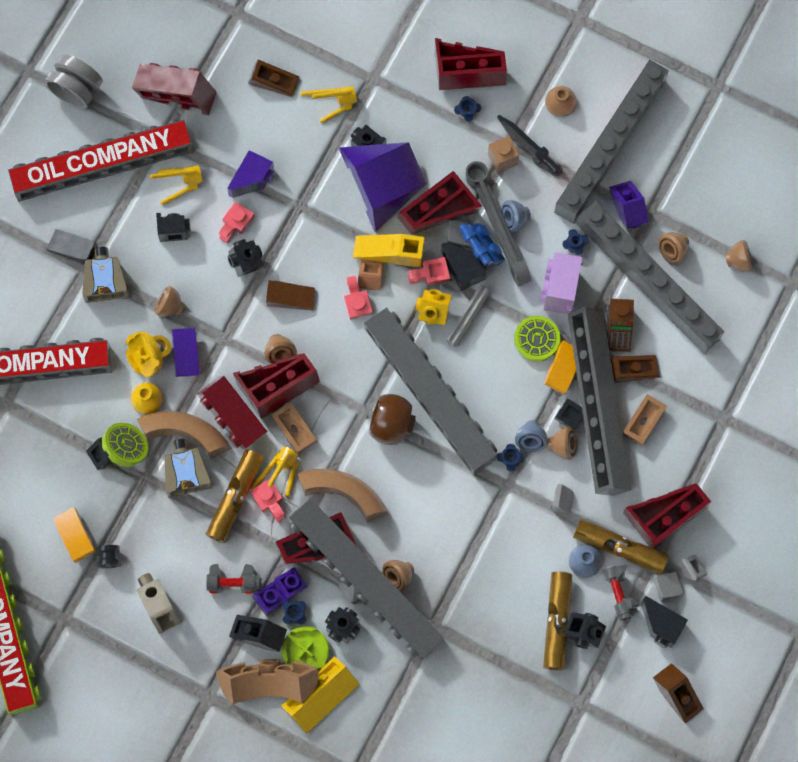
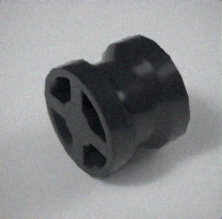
(108, 556)

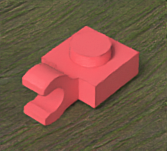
(235, 220)
(433, 271)
(356, 302)
(268, 498)

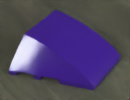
(385, 177)

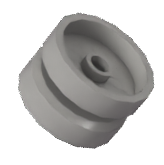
(73, 81)

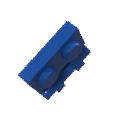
(482, 244)

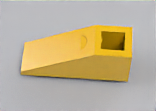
(390, 248)

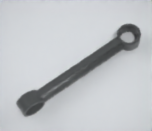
(517, 266)

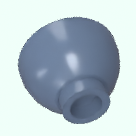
(515, 215)
(531, 437)
(585, 560)

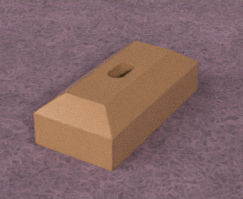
(649, 409)
(289, 417)

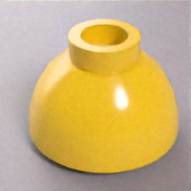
(146, 398)

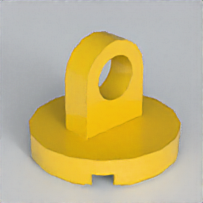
(145, 353)

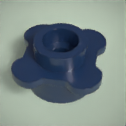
(467, 102)
(571, 246)
(510, 450)
(299, 618)

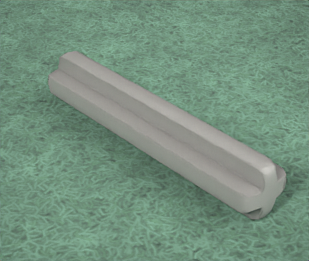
(468, 315)

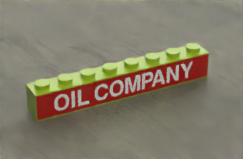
(15, 670)

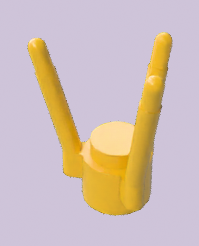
(344, 96)
(191, 175)
(284, 461)

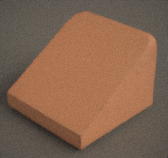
(370, 275)

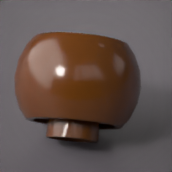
(391, 419)

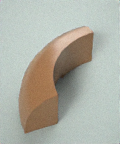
(187, 425)
(345, 485)
(268, 680)

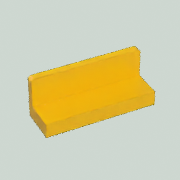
(333, 686)

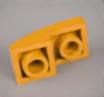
(562, 369)
(74, 535)

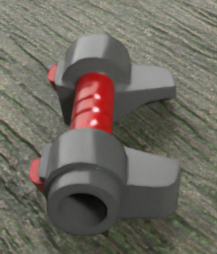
(247, 582)
(624, 605)

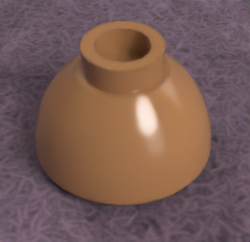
(560, 101)
(673, 246)
(740, 257)
(169, 303)
(279, 348)
(563, 443)
(398, 573)

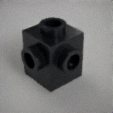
(245, 257)
(585, 630)
(345, 633)

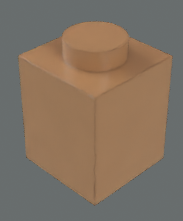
(503, 154)

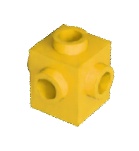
(433, 307)

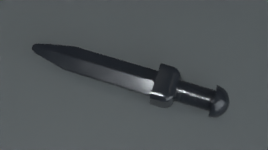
(540, 155)

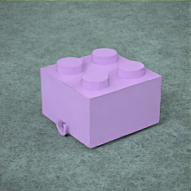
(561, 283)

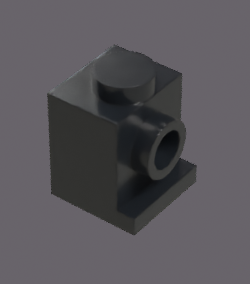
(360, 134)
(172, 227)

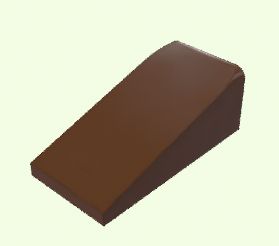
(273, 78)
(289, 295)
(634, 368)

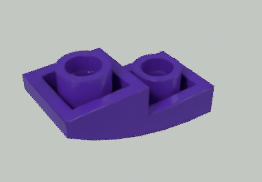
(185, 352)
(281, 590)

